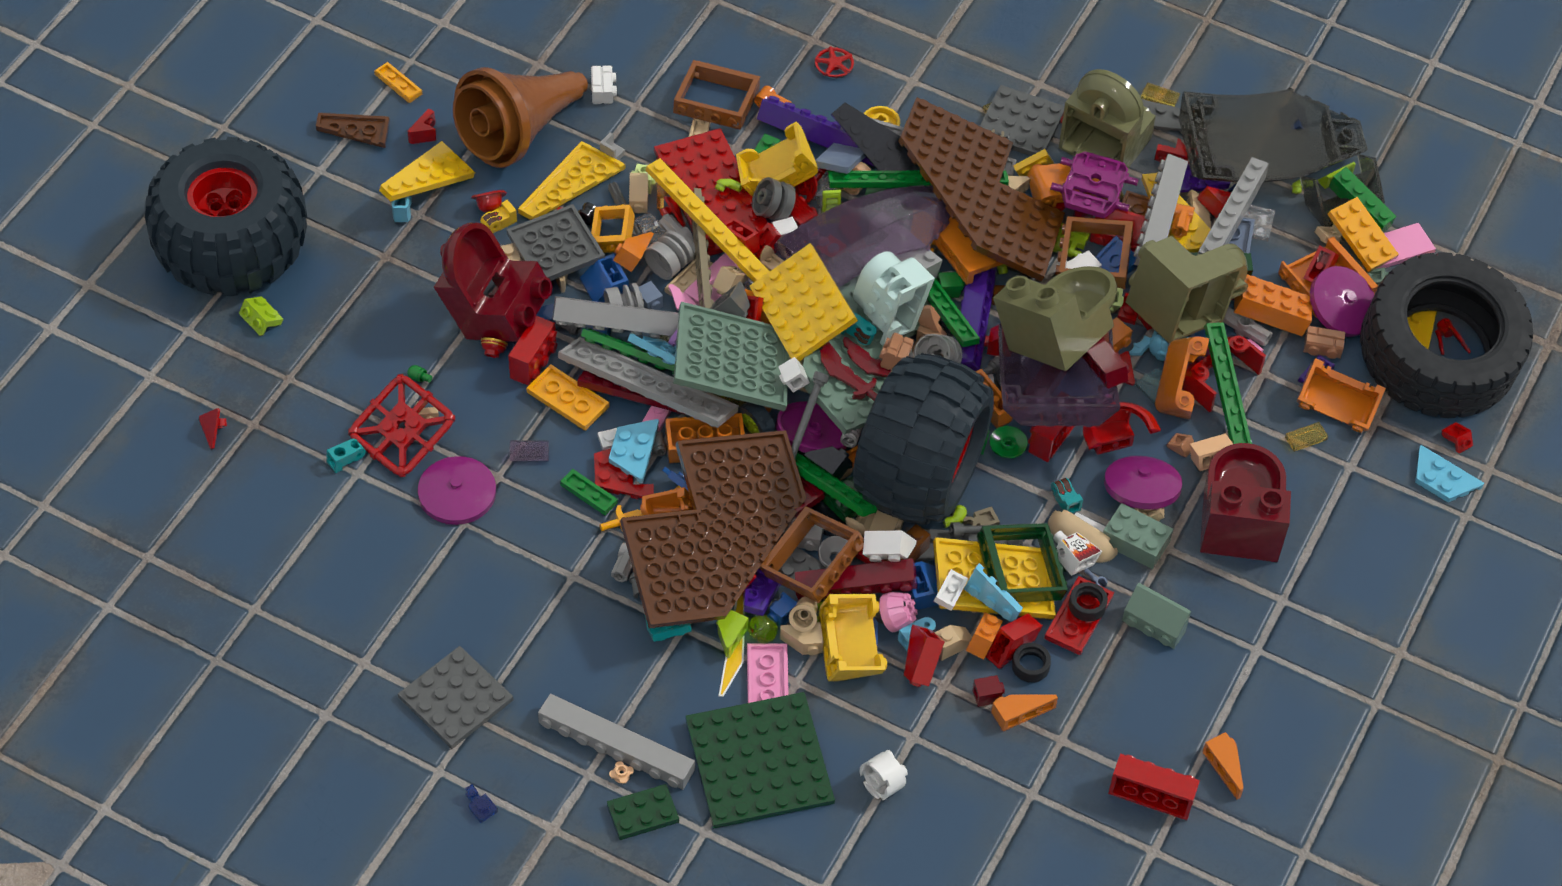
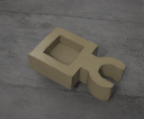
(982, 517)

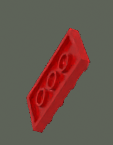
(1070, 631)

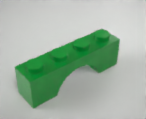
(1348, 186)

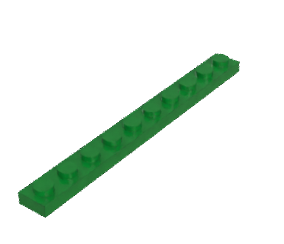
(883, 179)

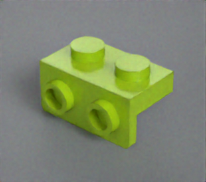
(259, 314)

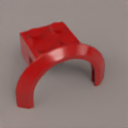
(1116, 431)

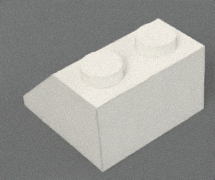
(887, 545)

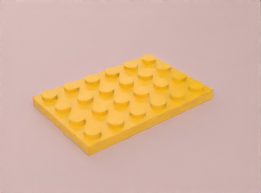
(803, 303)
(1020, 565)

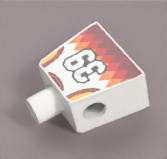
(1075, 552)

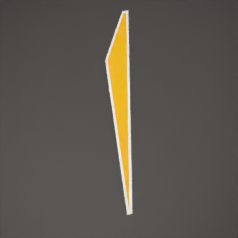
(734, 663)

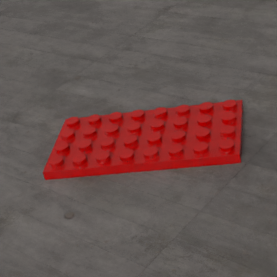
(699, 164)

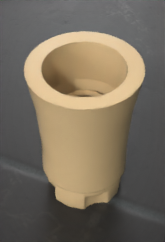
(803, 615)

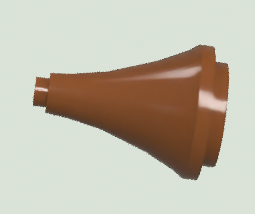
(504, 112)

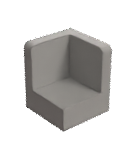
(610, 148)

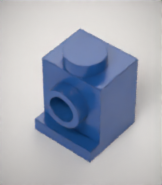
(781, 609)

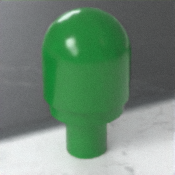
(418, 374)

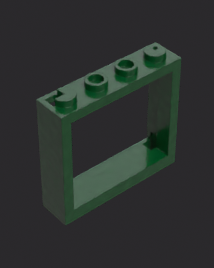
(992, 533)

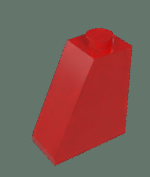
(1011, 637)
(922, 655)

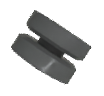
(773, 199)

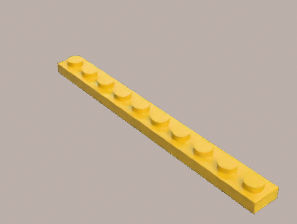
(706, 220)

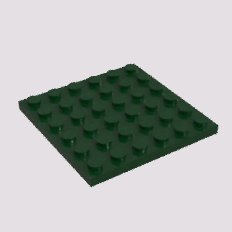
(759, 760)

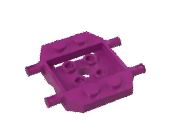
(1112, 178)

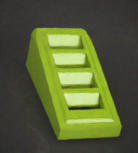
(830, 203)

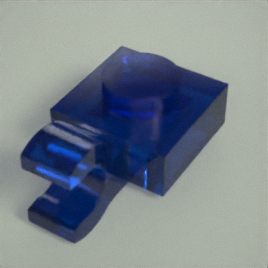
(481, 806)

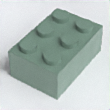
(1138, 535)

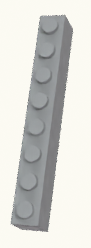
(1162, 202)
(1236, 205)
(614, 316)
(616, 741)

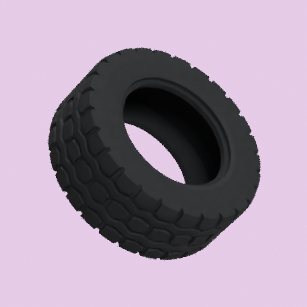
(1463, 290)

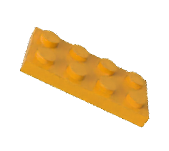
(1363, 234)
(566, 398)

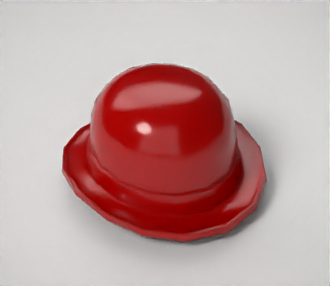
(489, 201)

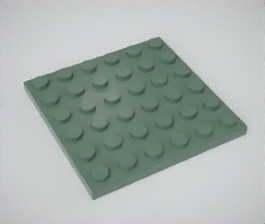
(729, 356)

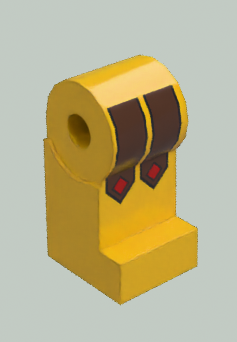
(500, 218)

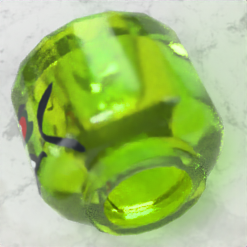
(762, 629)

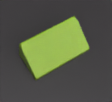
(1325, 181)

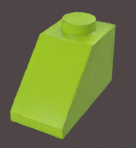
(732, 631)

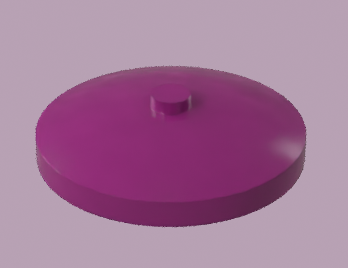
(1341, 299)
(820, 431)
(1143, 482)
(457, 490)

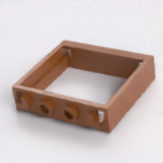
(721, 76)
(1098, 226)
(792, 539)

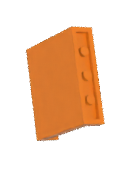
(960, 253)
(1294, 272)

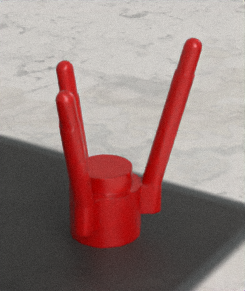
(1446, 329)

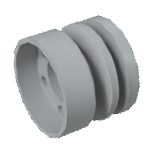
(668, 255)
(629, 297)
(936, 344)

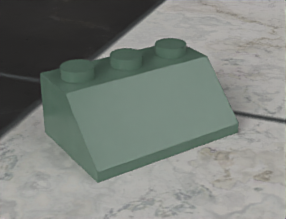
(1156, 616)

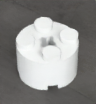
(883, 775)

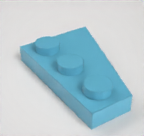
(991, 595)

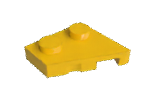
(1042, 157)

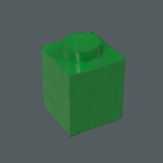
(951, 283)

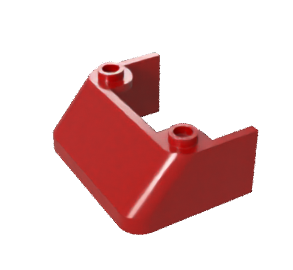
(1198, 372)

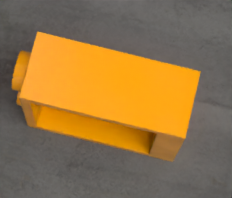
(609, 243)

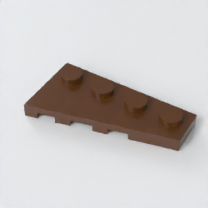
(360, 128)

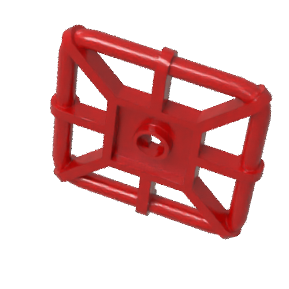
(403, 437)

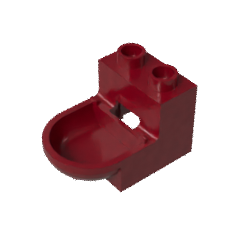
(468, 265)
(1245, 504)

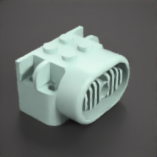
(893, 293)

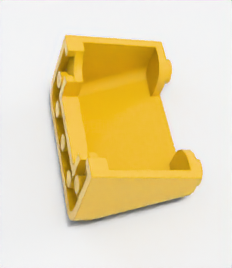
(786, 161)
(850, 636)

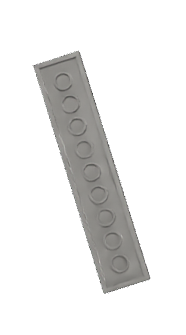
(647, 382)

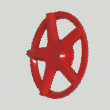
(834, 62)

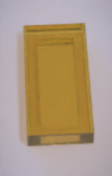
(1160, 95)
(1306, 436)

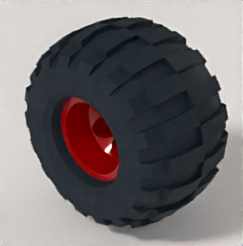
(226, 216)
(923, 438)

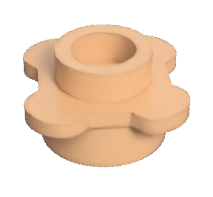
(618, 777)

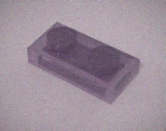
(529, 450)

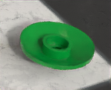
(1008, 436)

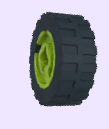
(756, 418)

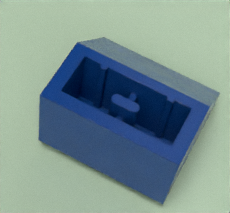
(602, 275)
(926, 586)

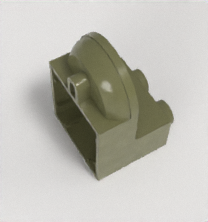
(1106, 118)
(1183, 290)
(1057, 319)

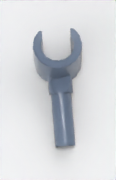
(1095, 579)

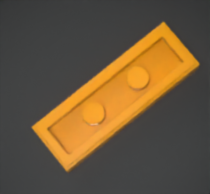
(398, 82)

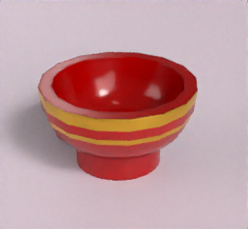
(493, 347)

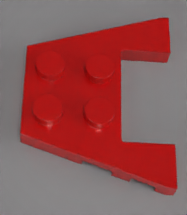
(614, 480)

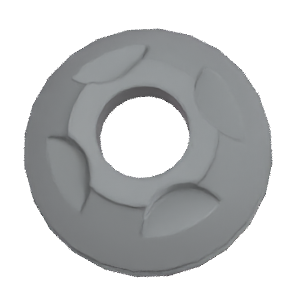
(830, 546)

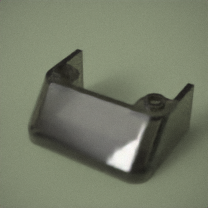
(1313, 199)

